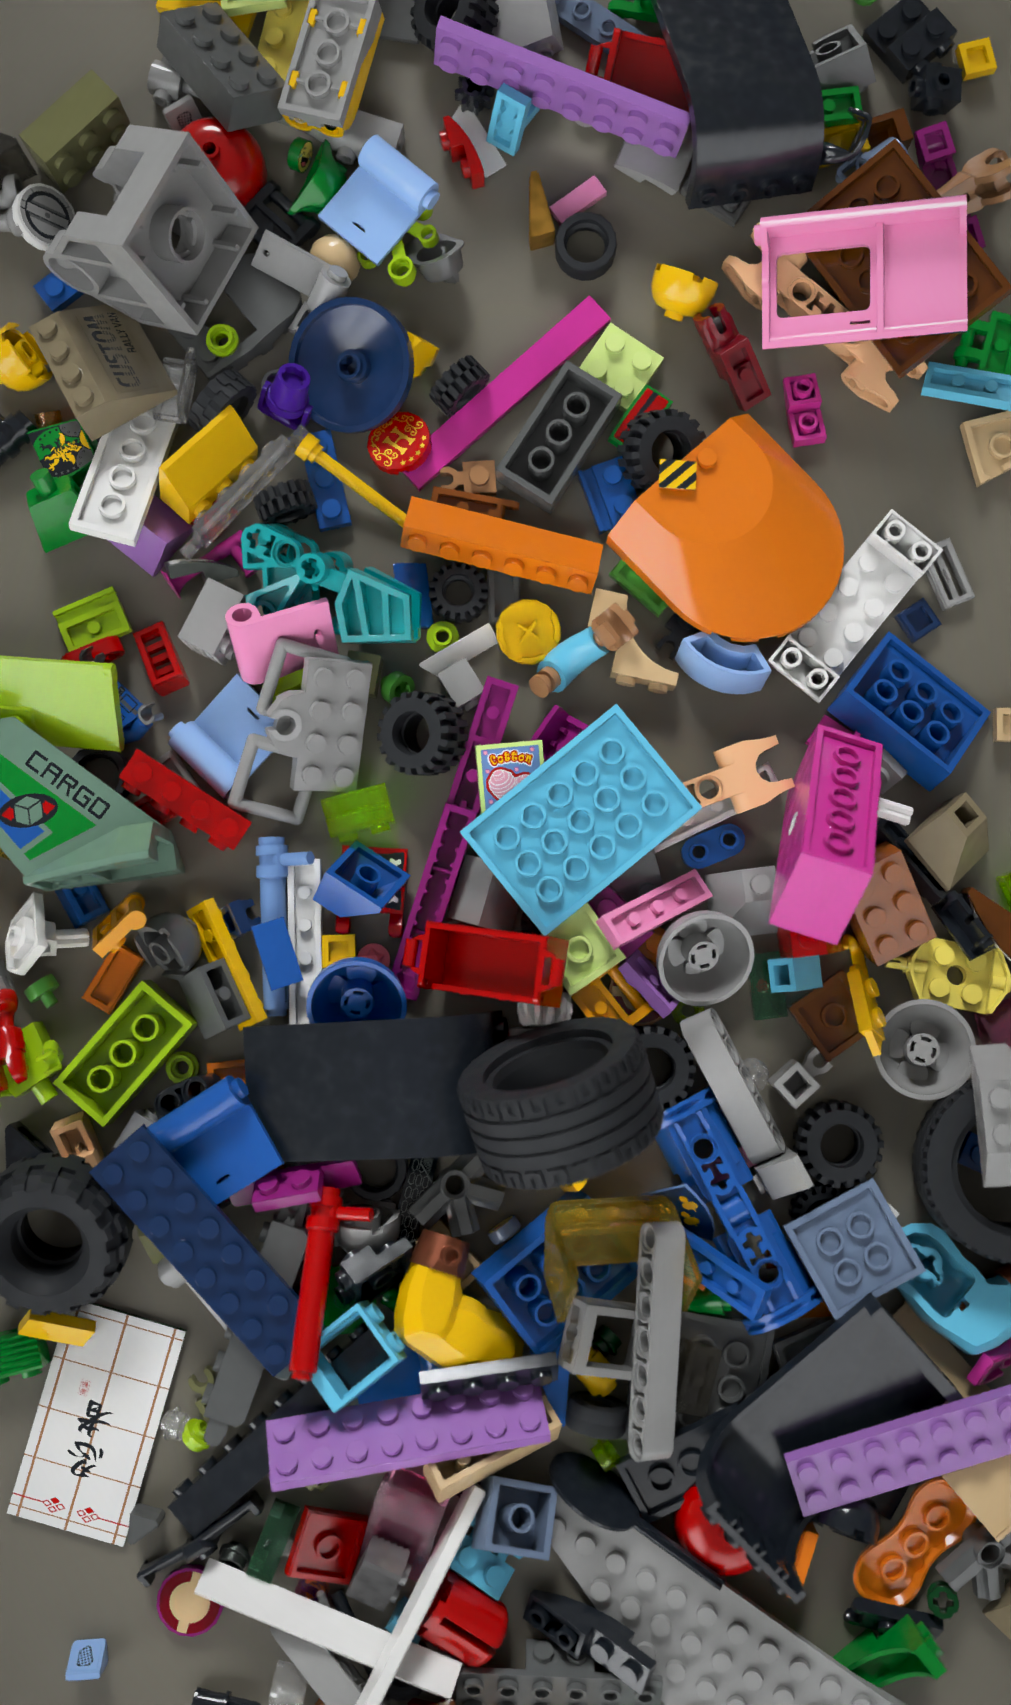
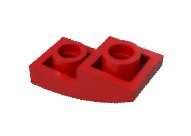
(461, 149)

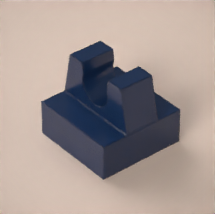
(236, 918)

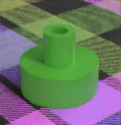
(395, 684)
(43, 991)

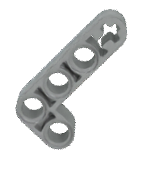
(327, 1672)

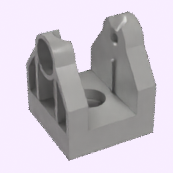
(128, 256)

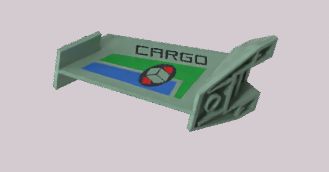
(70, 825)

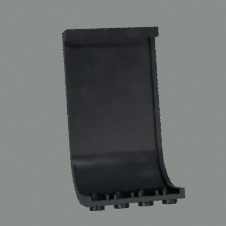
(841, 1383)

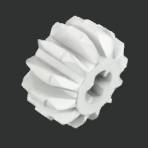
(539, 1016)

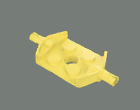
(983, 983)

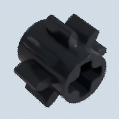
(473, 96)

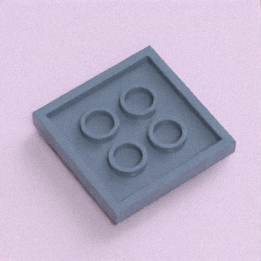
(853, 1247)

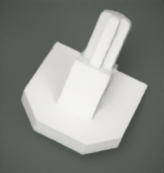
(34, 937)

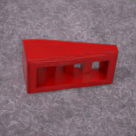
(169, 677)

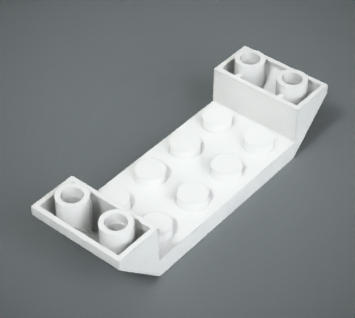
(864, 597)

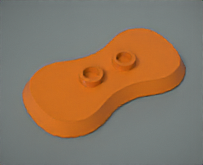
(901, 1559)

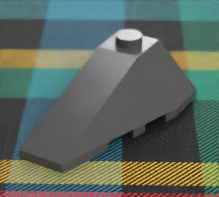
(843, 60)

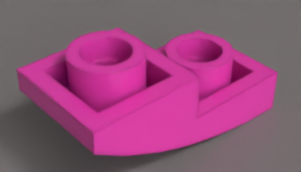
(803, 410)

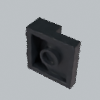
(910, 37)
(368, 1275)

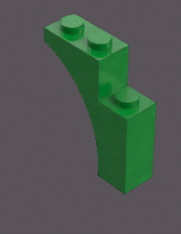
(897, 1654)

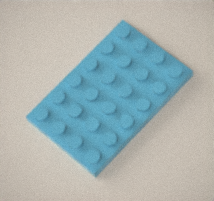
(580, 820)

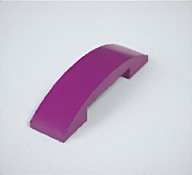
(935, 160)

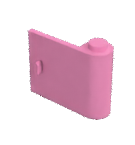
(256, 635)

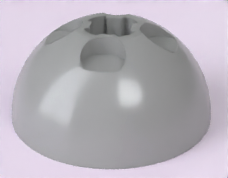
(708, 971)
(939, 1038)

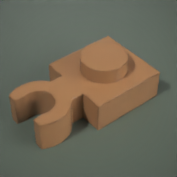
(475, 478)

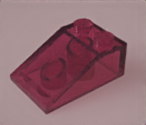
(408, 1516)

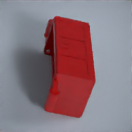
(640, 65)
(489, 963)

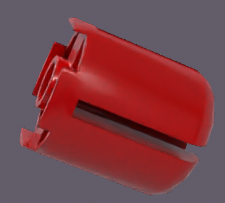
(464, 1621)

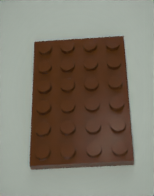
(890, 179)

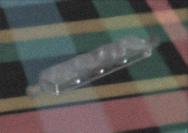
(234, 499)

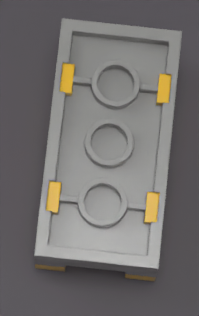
(331, 65)

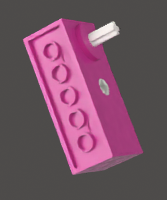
(830, 834)

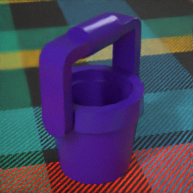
(287, 396)

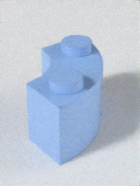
(722, 665)

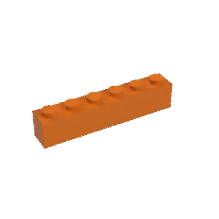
(501, 545)

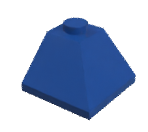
(359, 883)

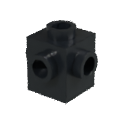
(935, 89)

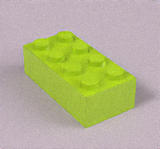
(126, 1052)

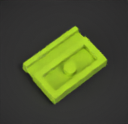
(92, 619)

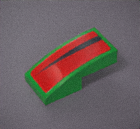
(646, 401)

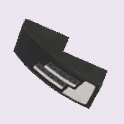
(208, 568)

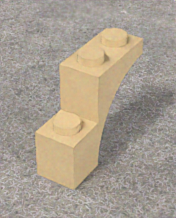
(629, 661)

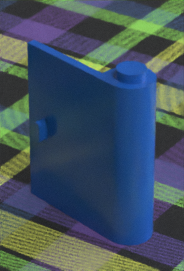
(219, 1137)

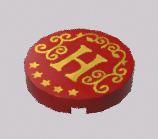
(400, 444)

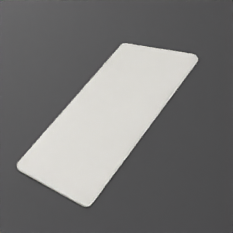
(488, 153)
(467, 647)

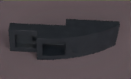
(585, 1629)

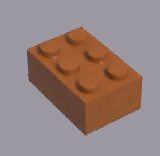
(890, 912)

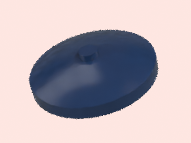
(355, 362)

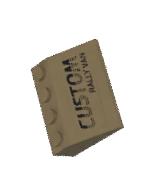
(102, 366)

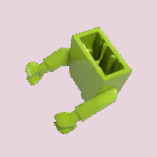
(43, 1061)

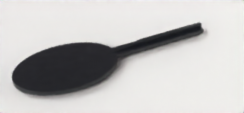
(608, 1504)

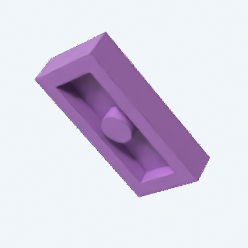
(645, 979)

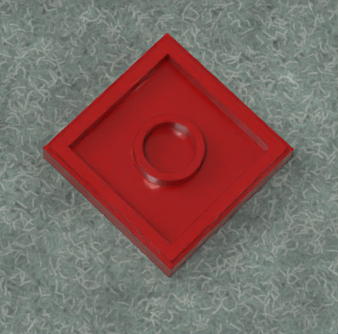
(326, 1545)

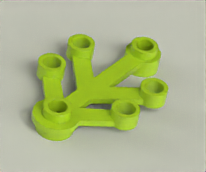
(401, 262)

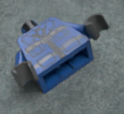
(136, 717)

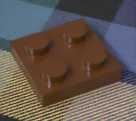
(828, 1016)

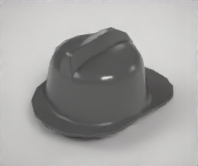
(439, 262)

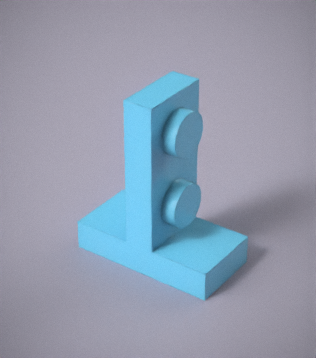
(509, 119)

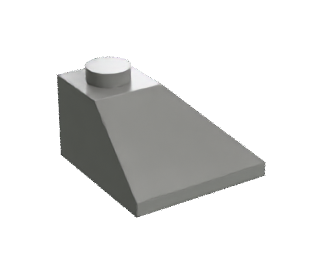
(744, 896)

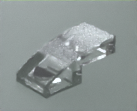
(288, 1685)

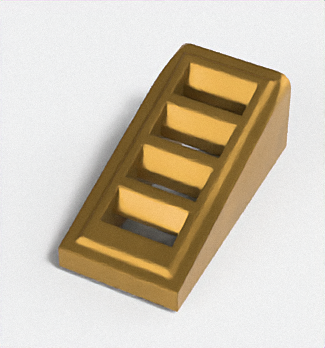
(540, 220)

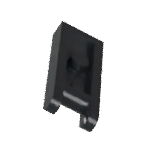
(883, 1616)

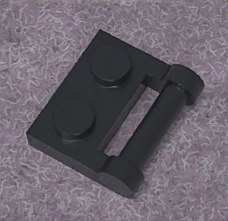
(267, 219)

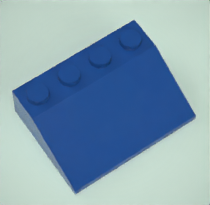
(910, 710)
(518, 1288)

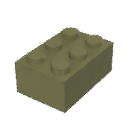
(76, 131)

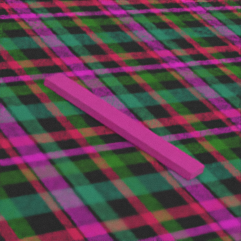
(510, 388)

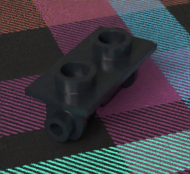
(965, 930)

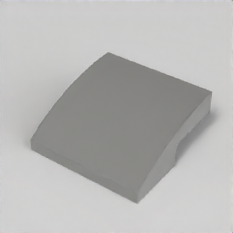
(663, 171)

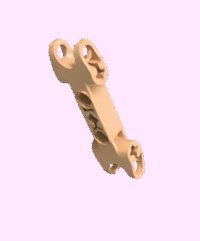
(865, 363)
(739, 778)

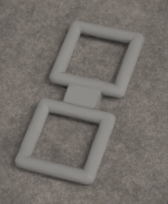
(257, 741)

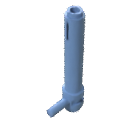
(273, 902)

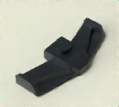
(204, 1543)

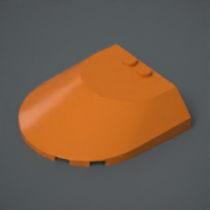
(746, 548)

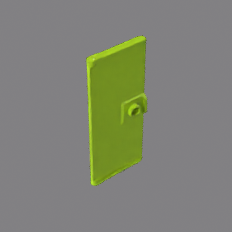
(64, 701)

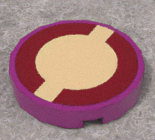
(183, 1609)

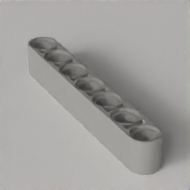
(656, 1340)

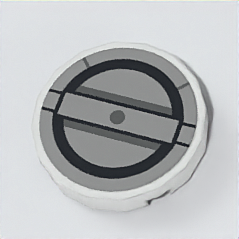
(41, 214)

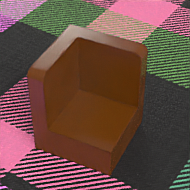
(890, 125)

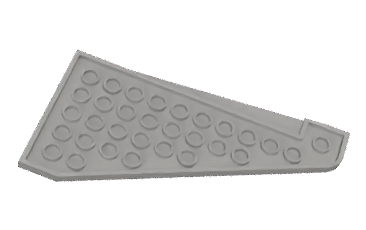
(704, 1639)

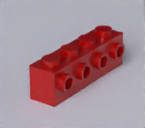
(185, 799)

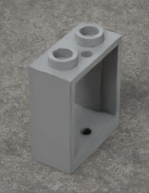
(579, 1334)

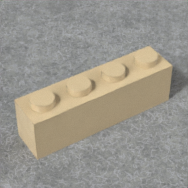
(456, 1475)

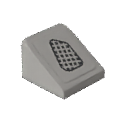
(181, 113)

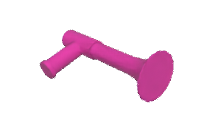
(229, 546)

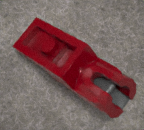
(732, 356)

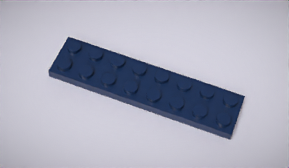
(202, 1245)

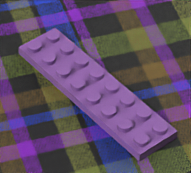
(560, 87)
(401, 1435)
(902, 1451)

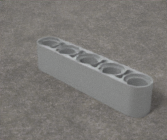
(733, 1086)

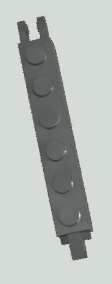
(237, 1367)

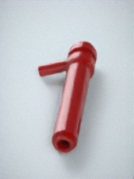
(321, 1229)

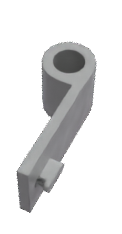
(301, 270)

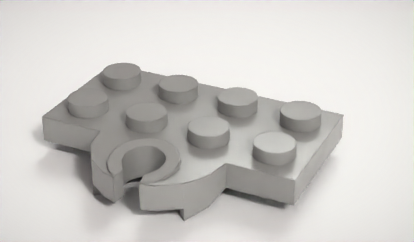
(324, 724)

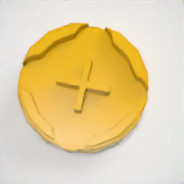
(527, 631)

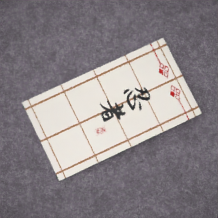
(97, 1425)

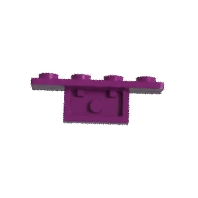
(297, 1184)

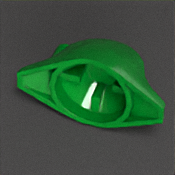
(321, 183)

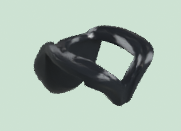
(834, 155)

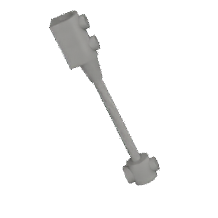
(169, 86)

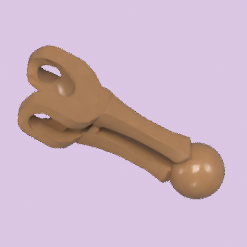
(981, 181)

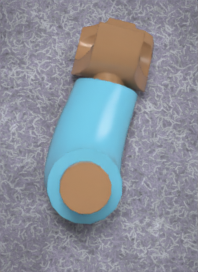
(579, 651)

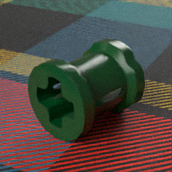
(933, 1604)

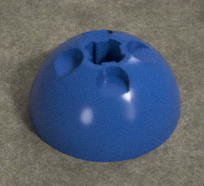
(334, 999)

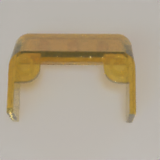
(600, 1234)

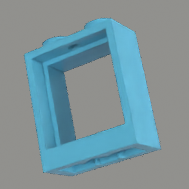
(328, 1381)

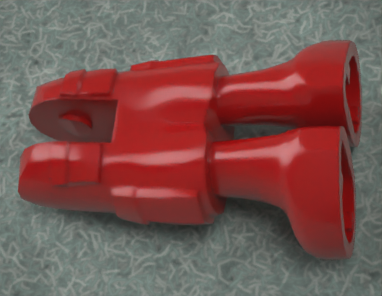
(11, 1041)

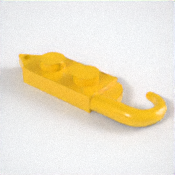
(864, 994)

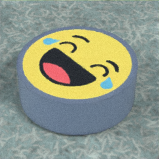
(504, 1230)

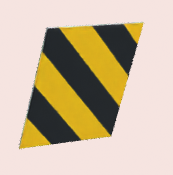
(677, 474)

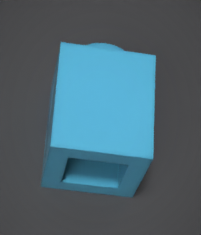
(794, 974)

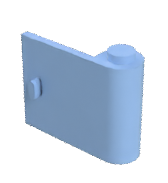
(381, 198)
(219, 734)

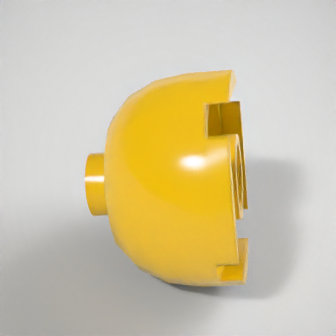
(681, 292)
(21, 360)

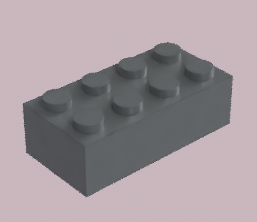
(221, 65)
(558, 437)

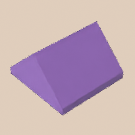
(159, 538)

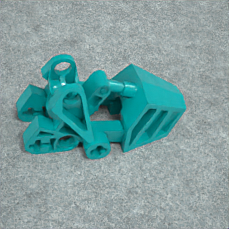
(368, 603)

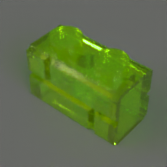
(358, 812)

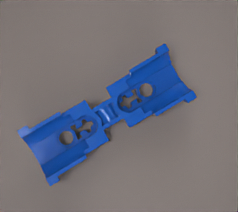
(702, 1118)

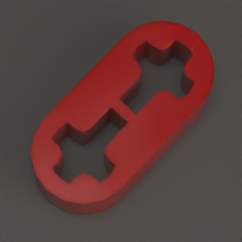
(110, 646)

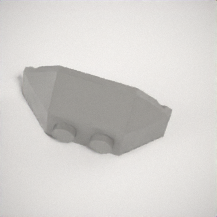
(992, 1102)

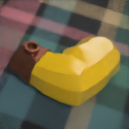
(441, 1320)

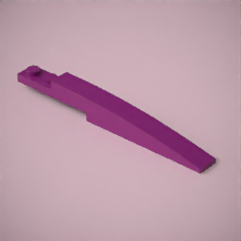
(459, 811)

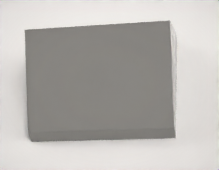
(482, 898)

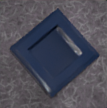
(917, 620)

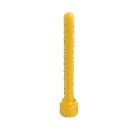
(312, 451)

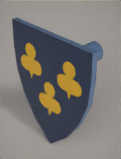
(690, 1208)

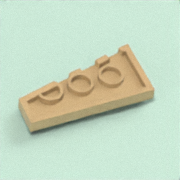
(988, 445)

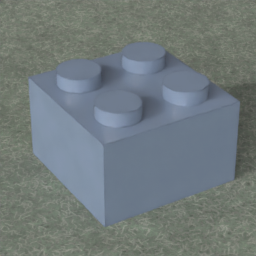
(515, 1518)

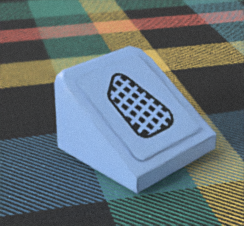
(87, 1659)

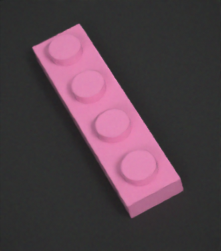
(654, 909)

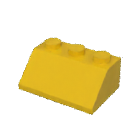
(206, 465)

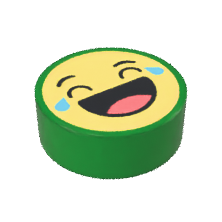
(300, 154)

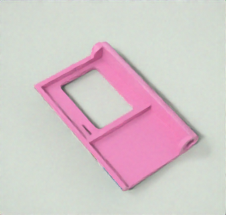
(914, 270)

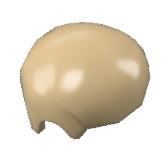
(337, 251)

